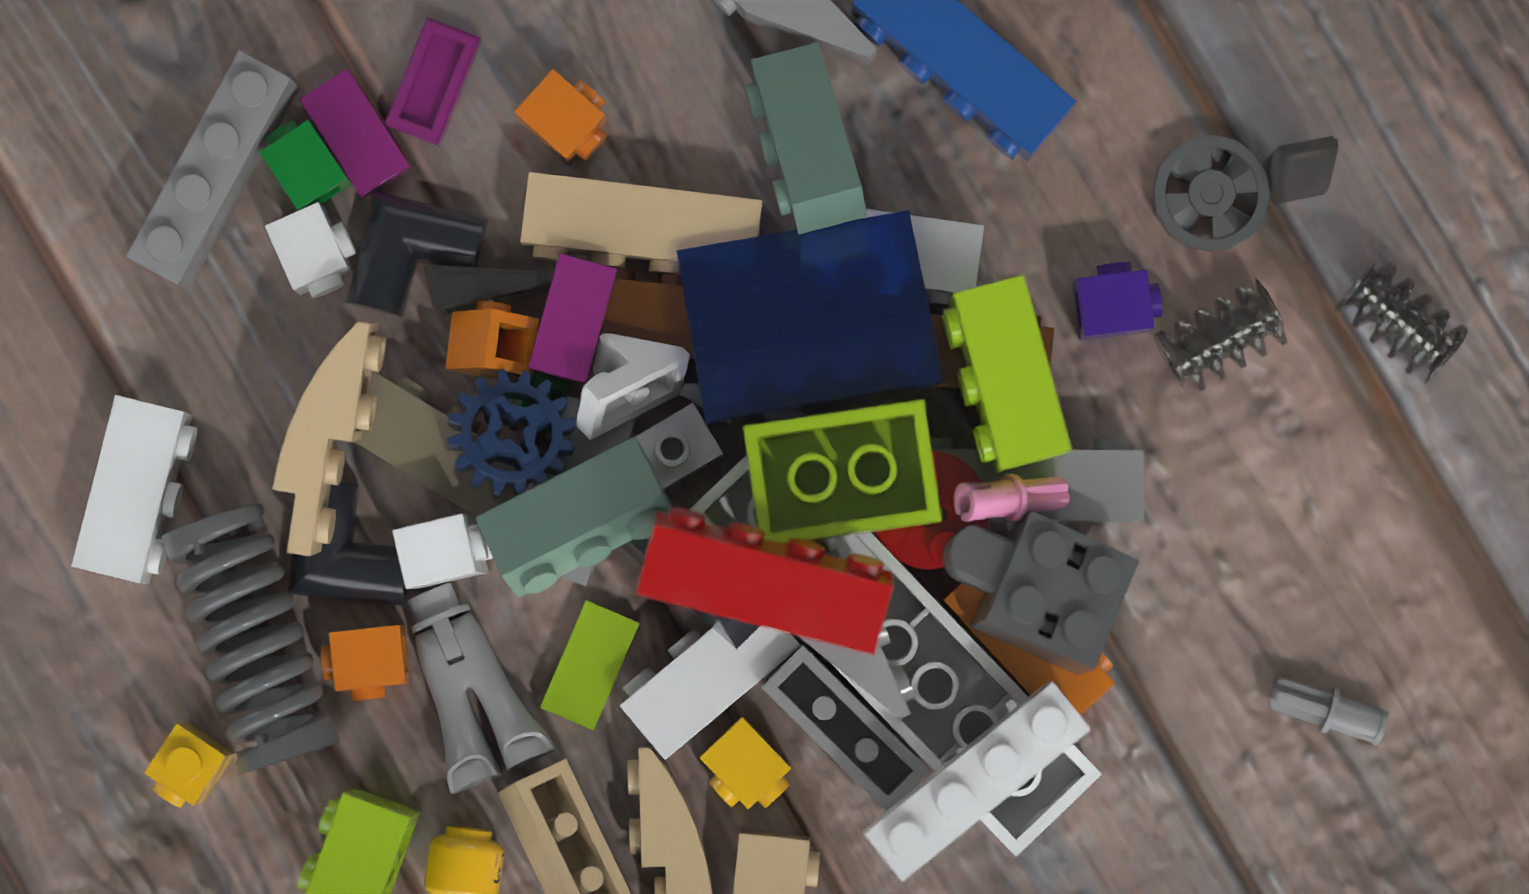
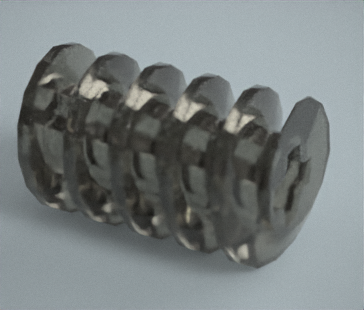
(1403, 319)
(1221, 336)

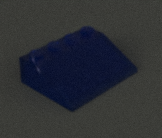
(808, 318)

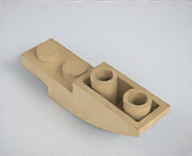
(330, 410)
(666, 828)

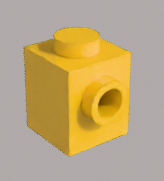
(188, 765)
(746, 767)

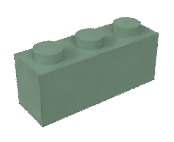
(805, 139)
(574, 518)

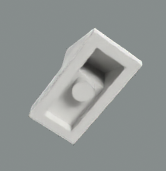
(628, 381)

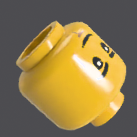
(463, 862)

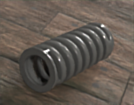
(292, 734)

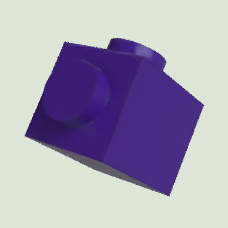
(1116, 302)

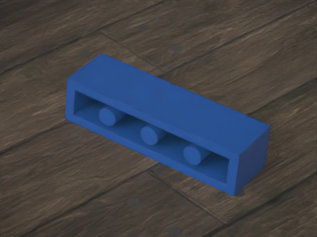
(972, 66)

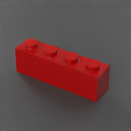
(766, 581)

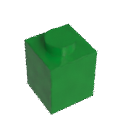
(304, 164)

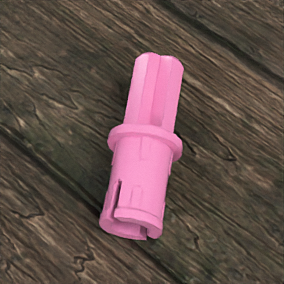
(1010, 497)

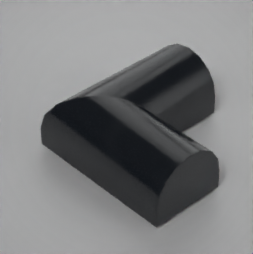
(400, 236)
(346, 567)

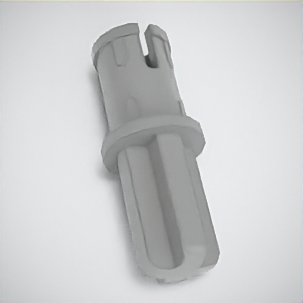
(1328, 710)

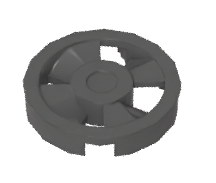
(1210, 193)

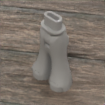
(460, 658)

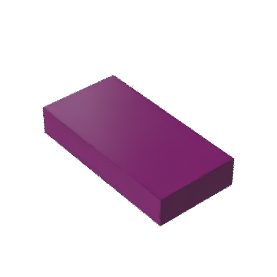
(433, 82)
(355, 133)
(573, 318)

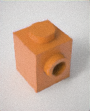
(565, 117)
(491, 341)
(366, 660)

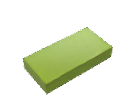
(590, 665)

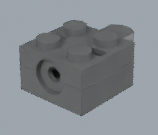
(1043, 583)

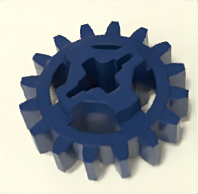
(489, 449)

